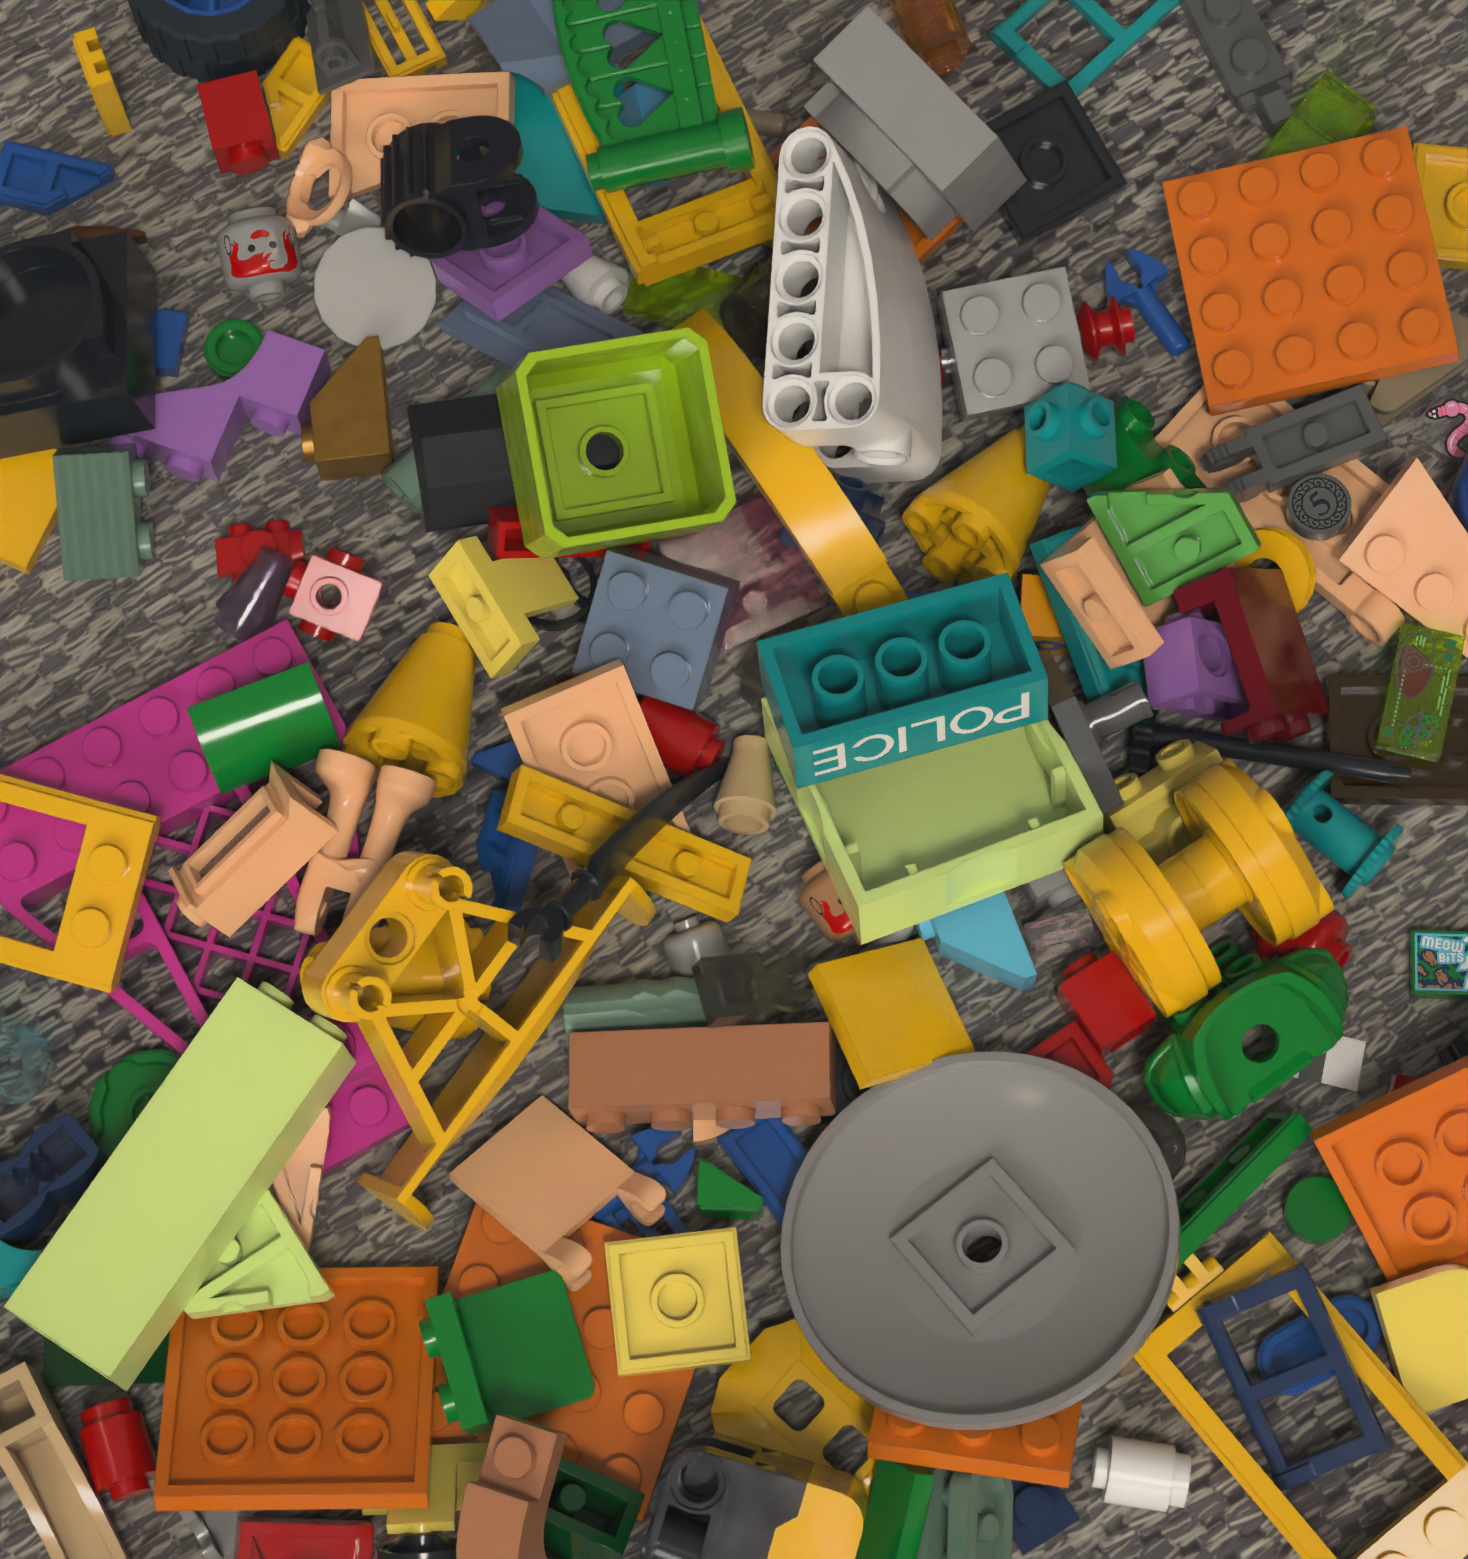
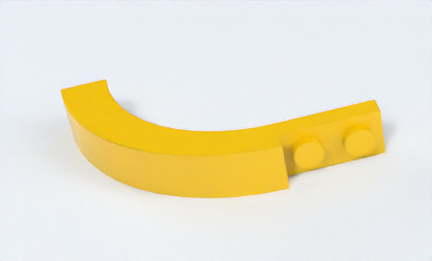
(796, 483)

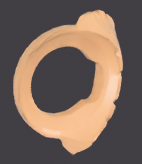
(314, 161)

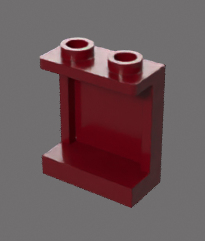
(1266, 650)

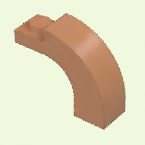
(509, 1503)

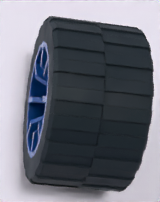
(219, 36)

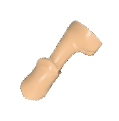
(350, 784)

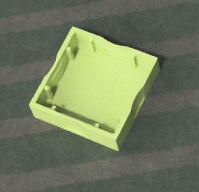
(945, 824)

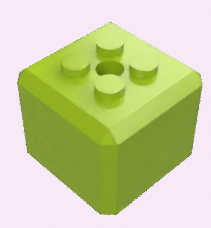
(659, 408)

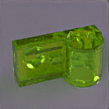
(1325, 116)

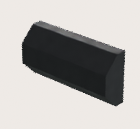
(466, 460)

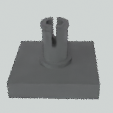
(1088, 724)

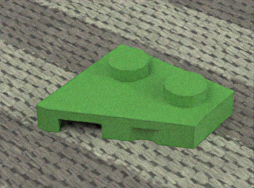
(1173, 535)

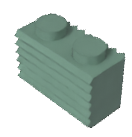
(102, 512)

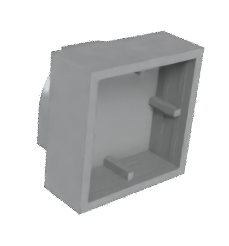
(910, 129)

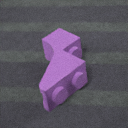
(202, 424)

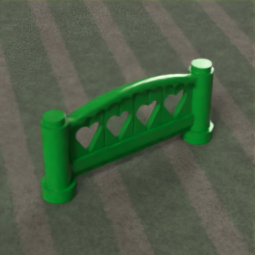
(685, 130)

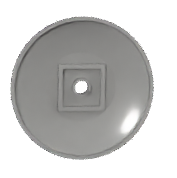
(962, 1155)

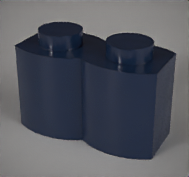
(50, 1171)

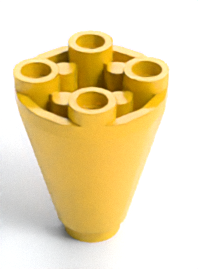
(979, 514)
(422, 711)

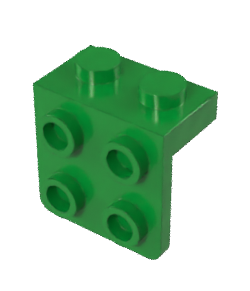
(507, 1352)

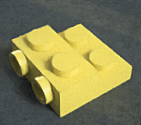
(1149, 801)

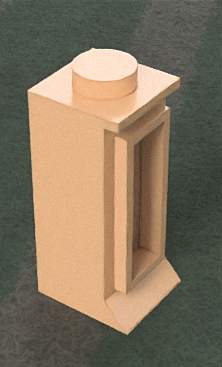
(252, 854)

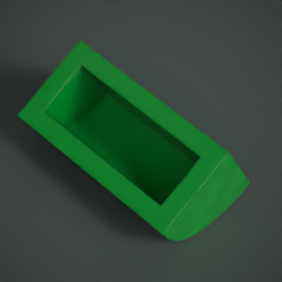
(262, 723)

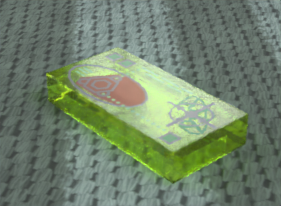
(1420, 692)

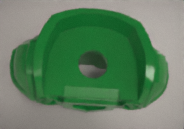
(1202, 1065)

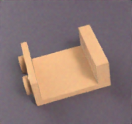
(1102, 594)

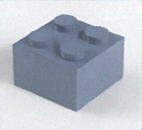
(659, 622)

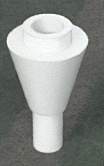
(598, 284)

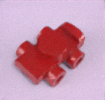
(244, 544)

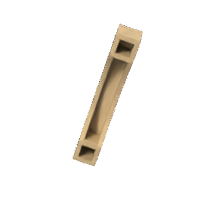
(50, 1472)

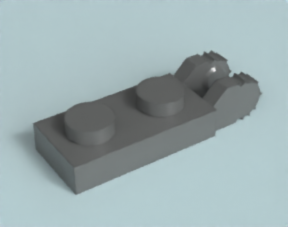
(1300, 443)

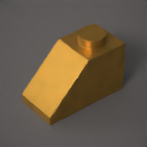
(352, 418)

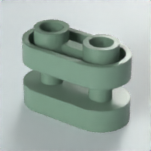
(968, 1517)

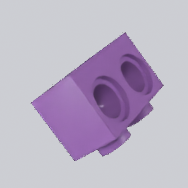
(1195, 670)

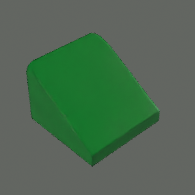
(724, 1197)

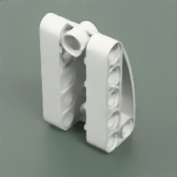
(871, 317)

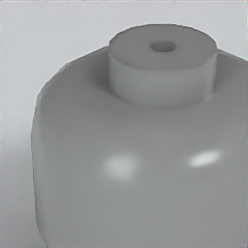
(692, 942)

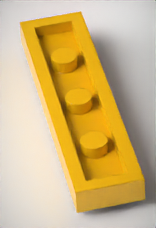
(579, 822)

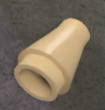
(747, 789)

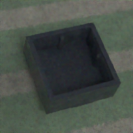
(75, 341)

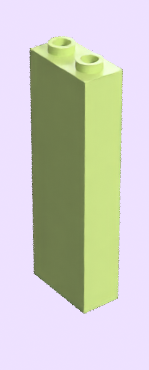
(183, 1181)

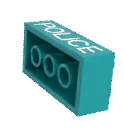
(903, 680)

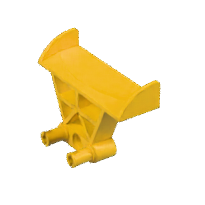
(353, 985)

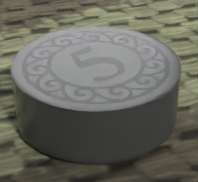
(1318, 507)

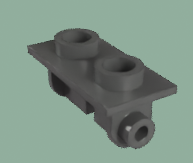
(339, 42)

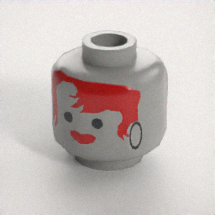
(259, 253)

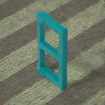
(1120, 40)

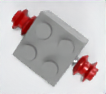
(1021, 339)

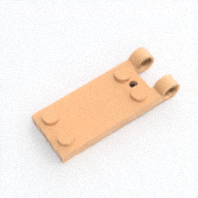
(1363, 606)

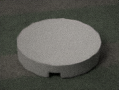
(373, 289)

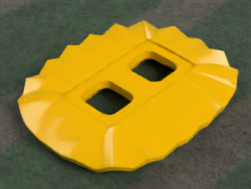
(749, 1390)

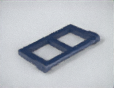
(1334, 1358)

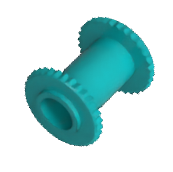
(1343, 836)

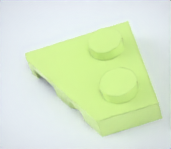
(261, 1269)

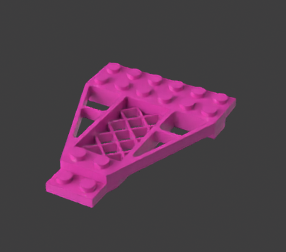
(154, 763)

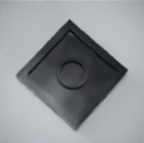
(1059, 157)

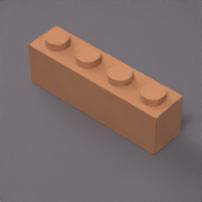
(702, 1075)

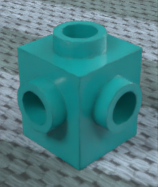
(1070, 436)

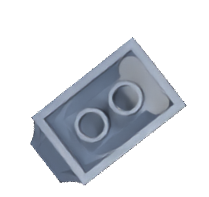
(525, 38)

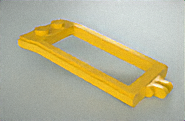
(695, 230)
(102, 890)
(1428, 1530)

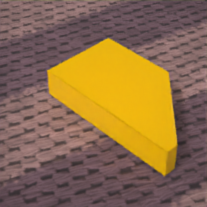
(293, 96)

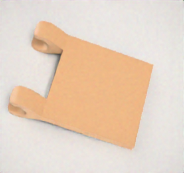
(547, 1180)

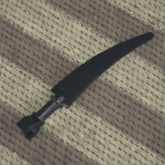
(606, 863)

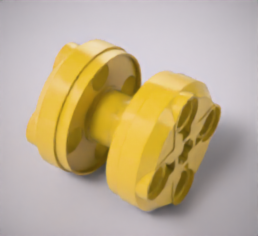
(1238, 859)

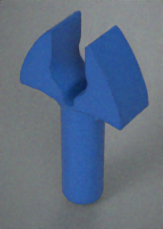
(1146, 300)
(673, 1175)

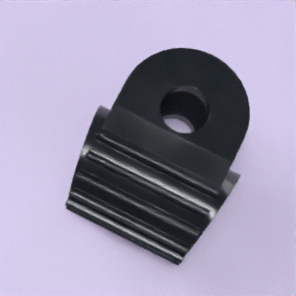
(435, 199)

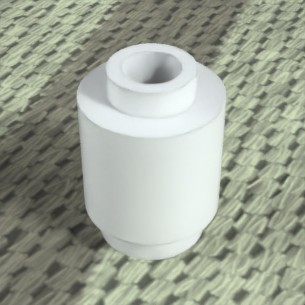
(1141, 1474)

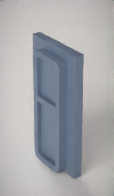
(540, 324)

